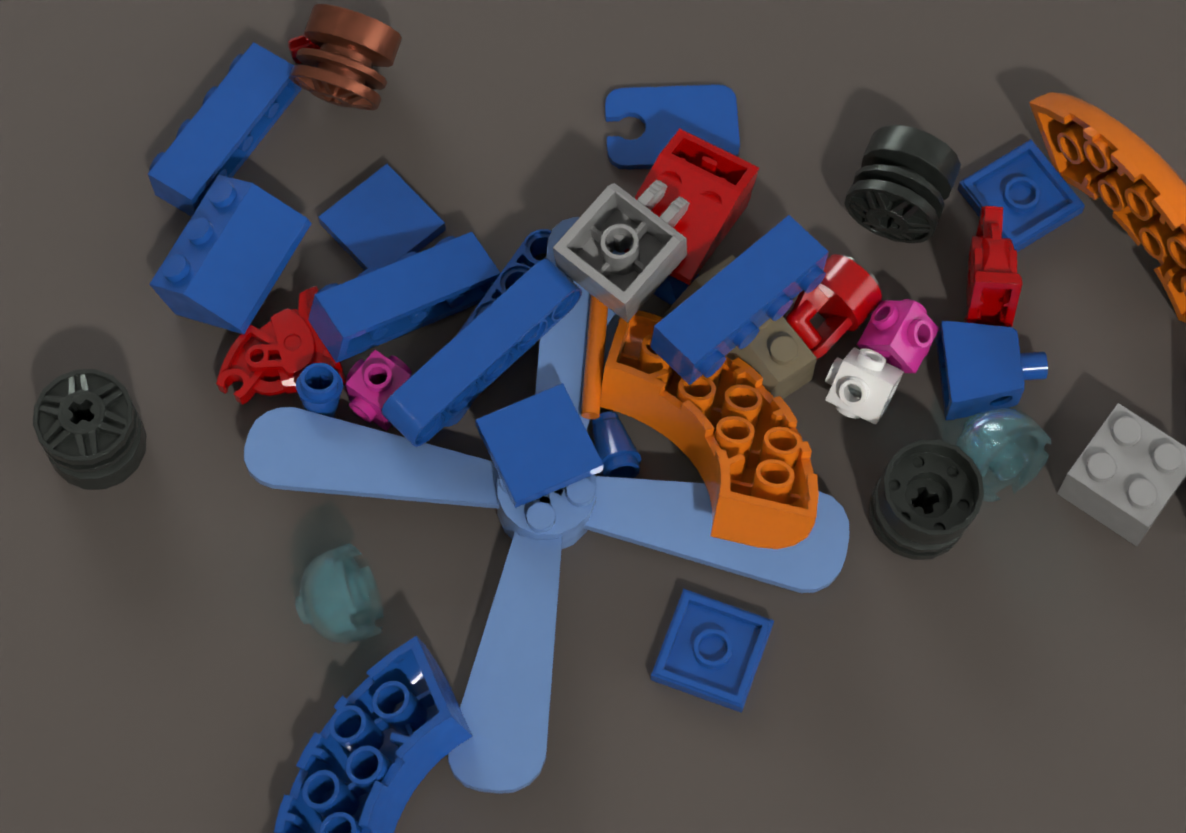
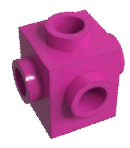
(900, 333)
(372, 383)

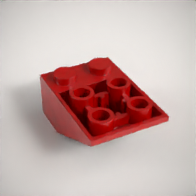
(713, 184)

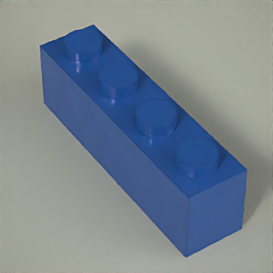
(224, 128)
(402, 296)
(740, 300)

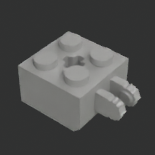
(619, 224)

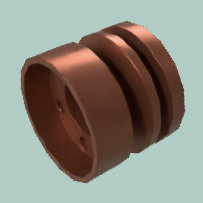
(348, 48)

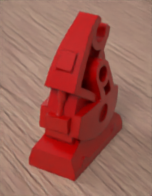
(992, 273)
(275, 354)

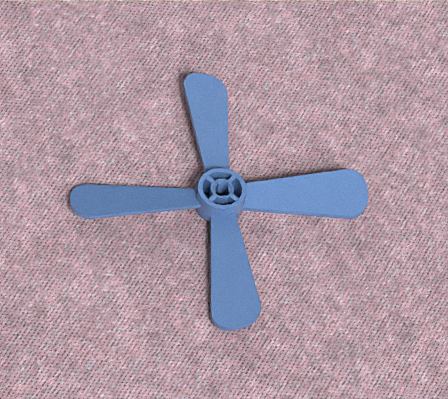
(514, 663)

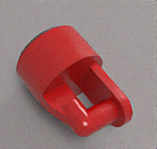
(842, 298)

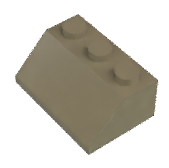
(774, 353)

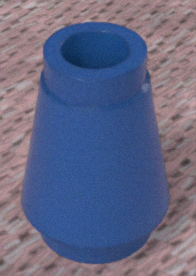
(320, 389)
(615, 447)

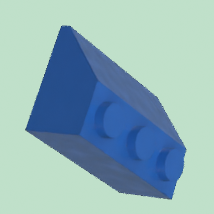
(229, 255)

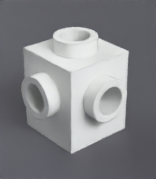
(862, 384)

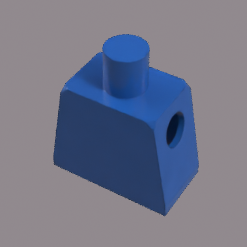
(983, 367)

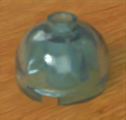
(1004, 448)
(340, 597)

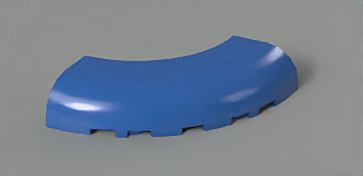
(375, 748)

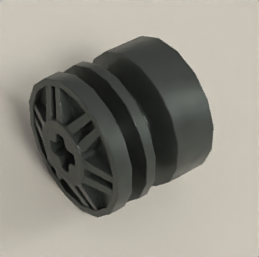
(902, 184)
(89, 429)
(937, 479)

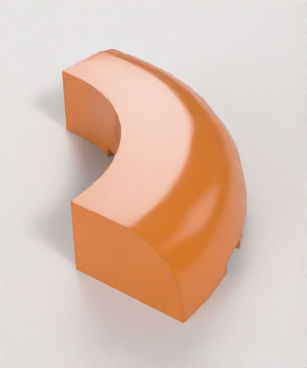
(1128, 174)
(730, 432)

